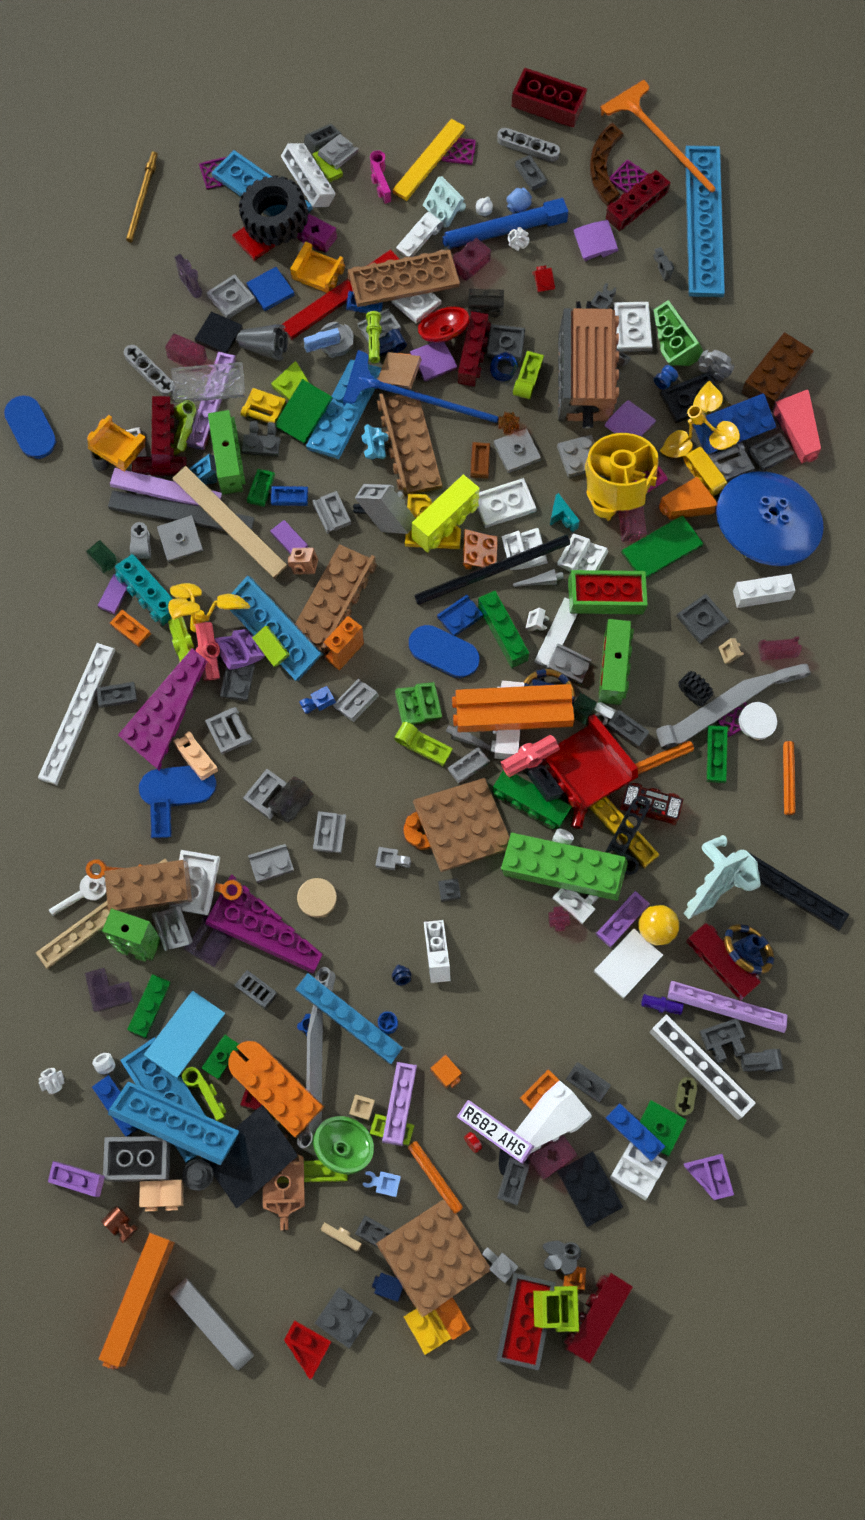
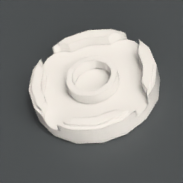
(758, 720)

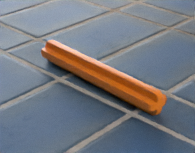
(664, 757)
(789, 777)
(435, 1177)

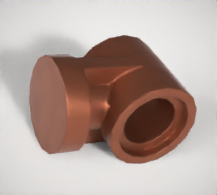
(117, 1222)

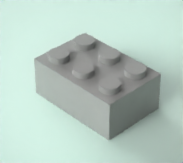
(136, 1159)

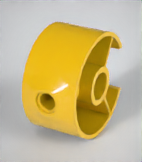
(622, 460)

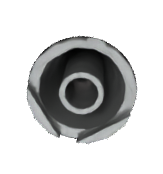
(265, 340)

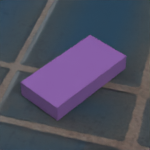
(287, 537)
(113, 596)

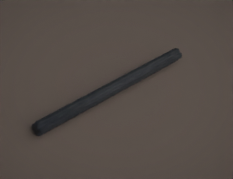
(492, 569)

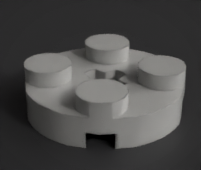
(346, 340)
(716, 364)

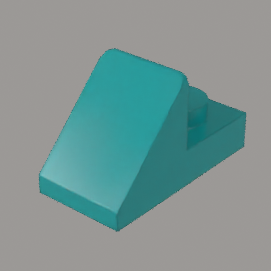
(564, 512)

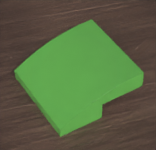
(418, 703)

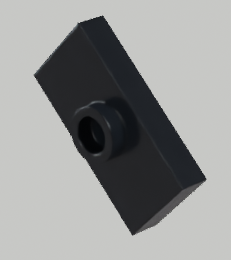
(545, 783)

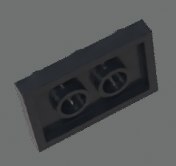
(682, 396)
(589, 1189)

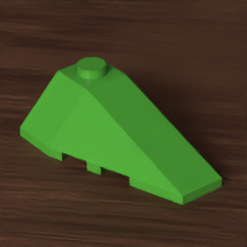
(675, 338)

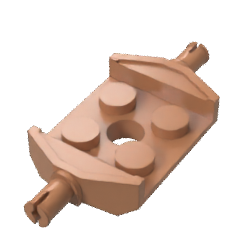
(289, 1199)

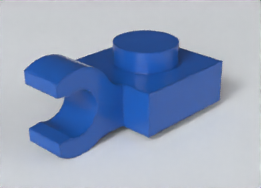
(320, 699)

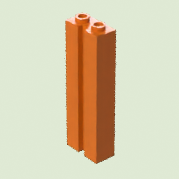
(513, 708)
(136, 1302)

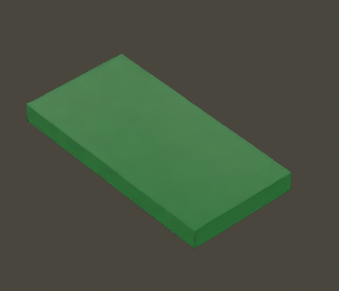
(662, 547)

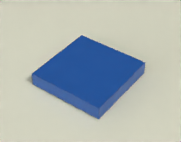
(270, 289)

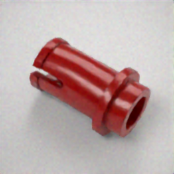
(578, 818)

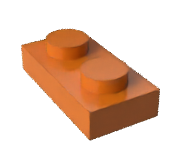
(130, 628)
(538, 1089)
(452, 1318)

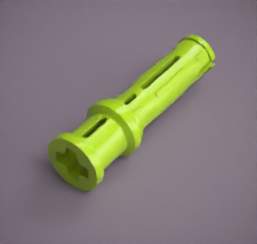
(374, 331)

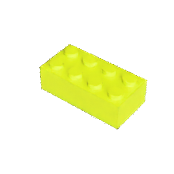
(445, 513)

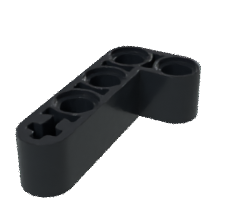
(630, 832)

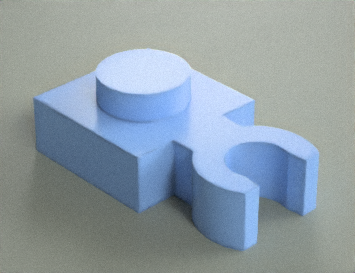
(386, 1183)

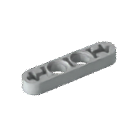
(527, 146)
(148, 371)

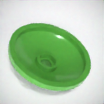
(348, 1137)

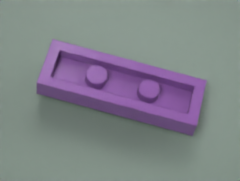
(622, 919)
(76, 1179)

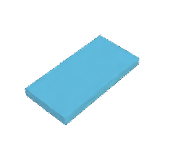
(184, 1034)

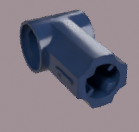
(391, 342)

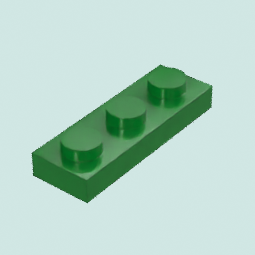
(716, 754)
(149, 1006)

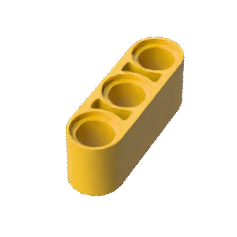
(703, 468)

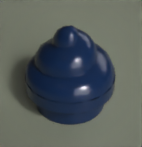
(401, 975)

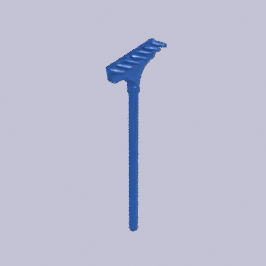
(362, 379)

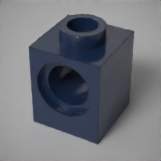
(387, 1286)

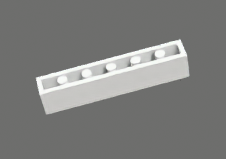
(702, 1067)

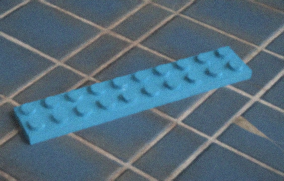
(704, 224)

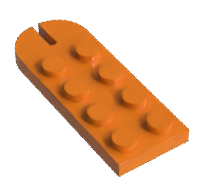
(274, 1087)

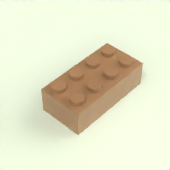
(148, 886)

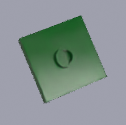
(663, 1125)

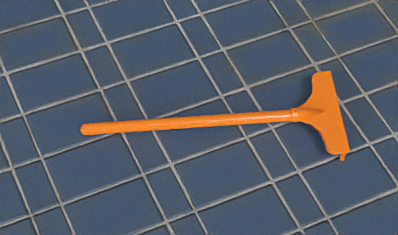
(629, 101)

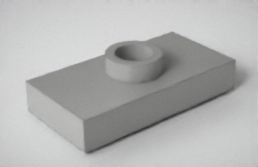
(468, 765)

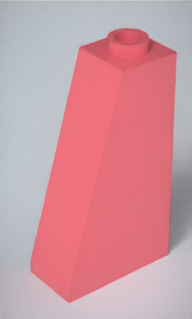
(799, 425)

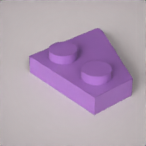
(712, 1176)

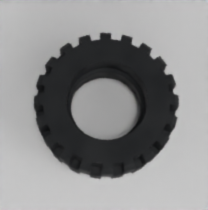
(268, 193)

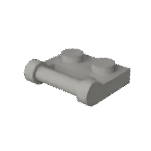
(735, 466)
(222, 733)
(262, 791)

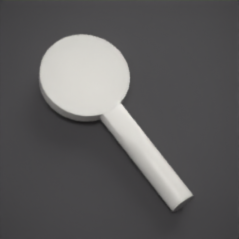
(89, 888)

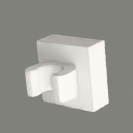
(536, 619)
(606, 711)

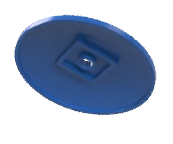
(756, 532)

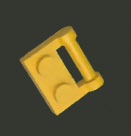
(264, 402)

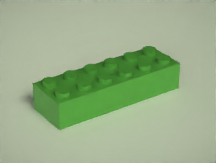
(564, 866)

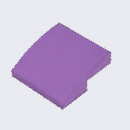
(596, 240)
(435, 360)
(630, 420)
(239, 649)

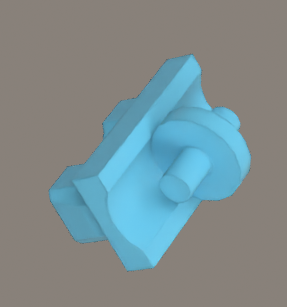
(375, 440)

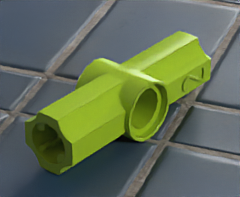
(181, 639)

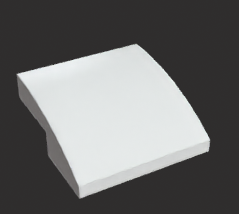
(519, 542)
(582, 555)
(637, 1172)

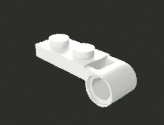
(419, 234)

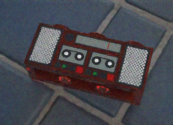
(662, 806)

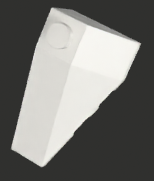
(553, 1116)

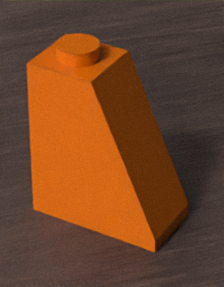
(688, 500)

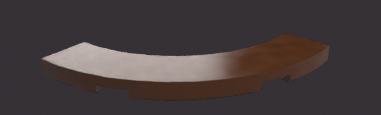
(598, 164)

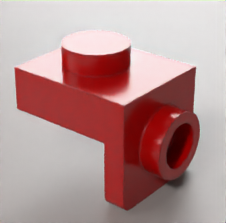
(543, 278)

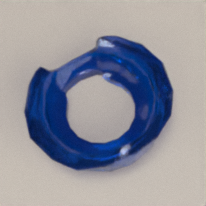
(494, 370)

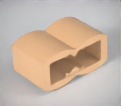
(161, 1194)

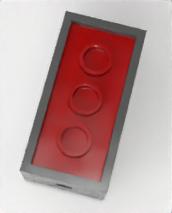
(520, 1340)

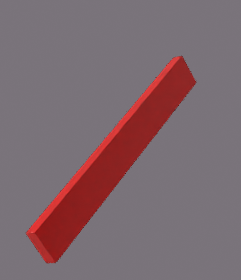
(326, 304)

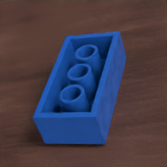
(749, 416)

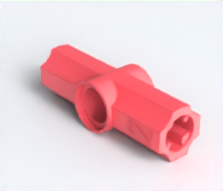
(207, 642)
(530, 755)

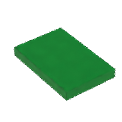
(303, 411)

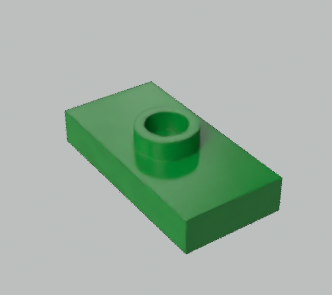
(261, 487)
(219, 1058)

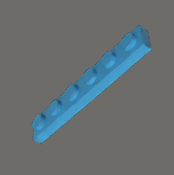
(348, 1018)

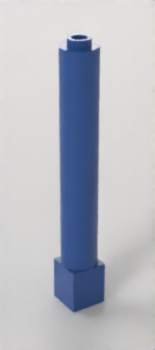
(551, 213)

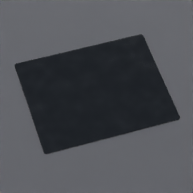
(253, 1158)

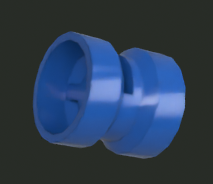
(667, 375)
(388, 1019)

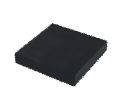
(218, 333)

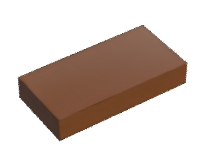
(480, 460)

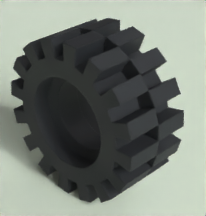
(695, 688)

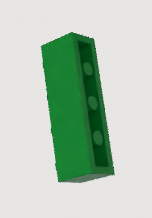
(503, 629)
(526, 796)

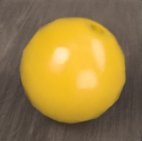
(659, 925)

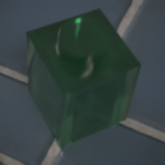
(101, 556)
(583, 708)

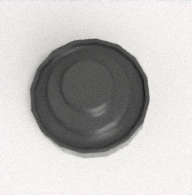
(197, 1175)

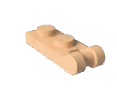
(195, 756)

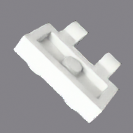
(575, 904)

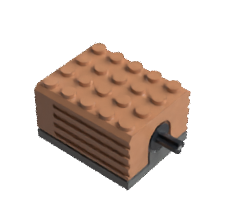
(587, 365)

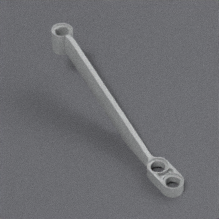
(672, 735)
(314, 1062)

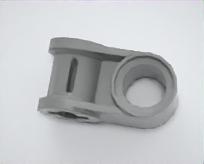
(140, 544)

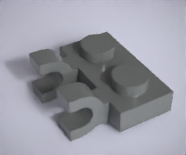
(261, 445)
(721, 1035)

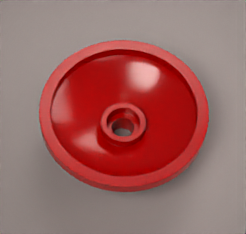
(443, 324)

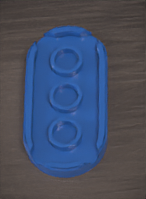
(30, 427)
(443, 651)
(178, 784)

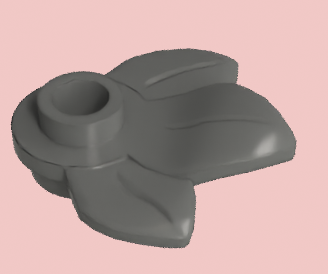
(560, 1258)

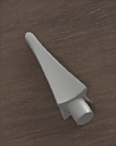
(546, 578)
(466, 737)

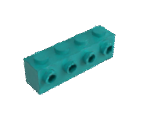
(145, 588)

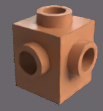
(303, 561)

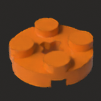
(412, 835)

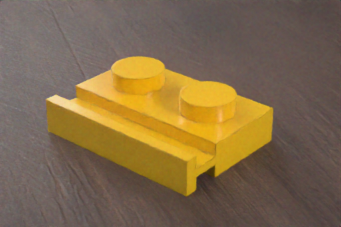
(427, 1330)

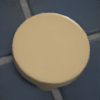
(316, 898)

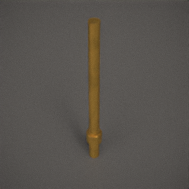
(150, 169)

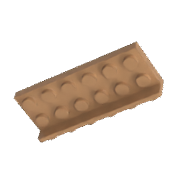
(403, 278)
(409, 444)
(335, 595)

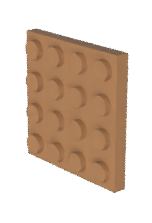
(462, 824)
(433, 1257)

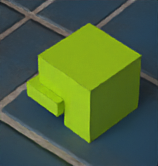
(557, 1309)

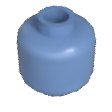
(518, 200)

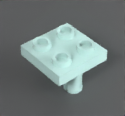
(444, 201)

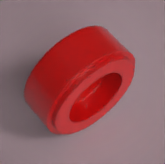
(473, 1142)

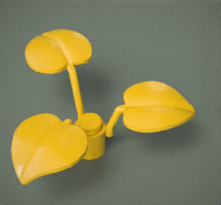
(723, 437)
(182, 607)

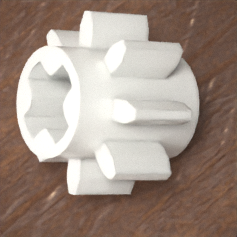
(518, 239)
(51, 1080)

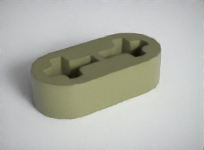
(680, 1095)

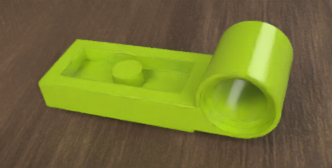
(528, 375)
(184, 426)
(422, 744)
(208, 1091)

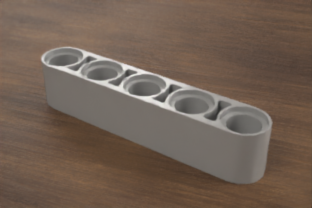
(212, 1324)

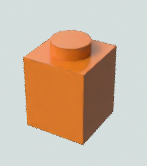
(446, 1072)

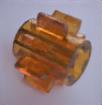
(508, 422)

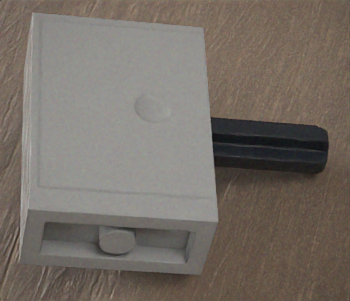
(384, 508)

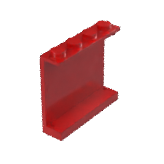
(590, 765)

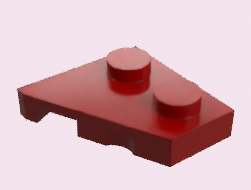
(307, 1347)

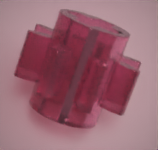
(558, 918)

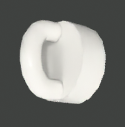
(484, 206)
(563, 836)
(104, 1063)

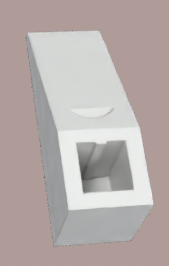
(437, 951)

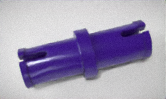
(662, 1004)

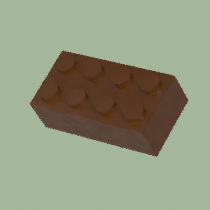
(778, 369)

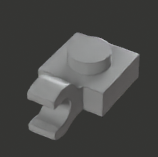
(389, 858)
(501, 1265)

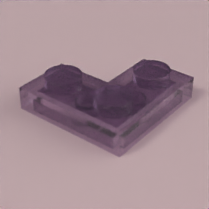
(106, 996)

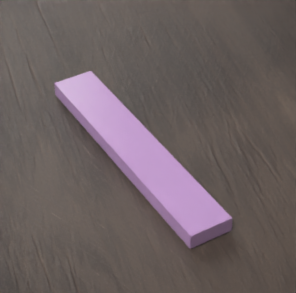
(201, 427)
(152, 486)
(727, 1006)

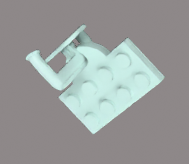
(736, 869)

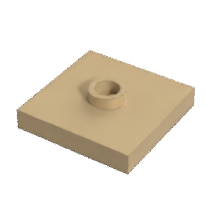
(342, 1236)

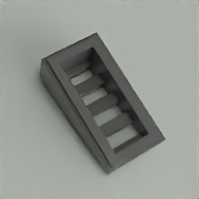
(313, 144)
(268, 999)

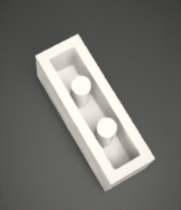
(764, 590)

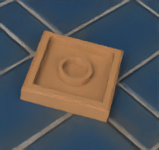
(400, 369)

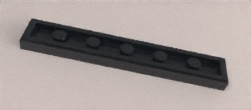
(800, 895)

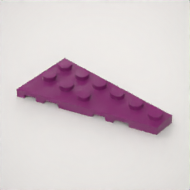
(162, 713)
(261, 927)

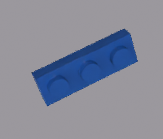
(108, 1093)
(635, 1132)

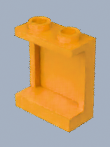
(316, 269)
(115, 443)

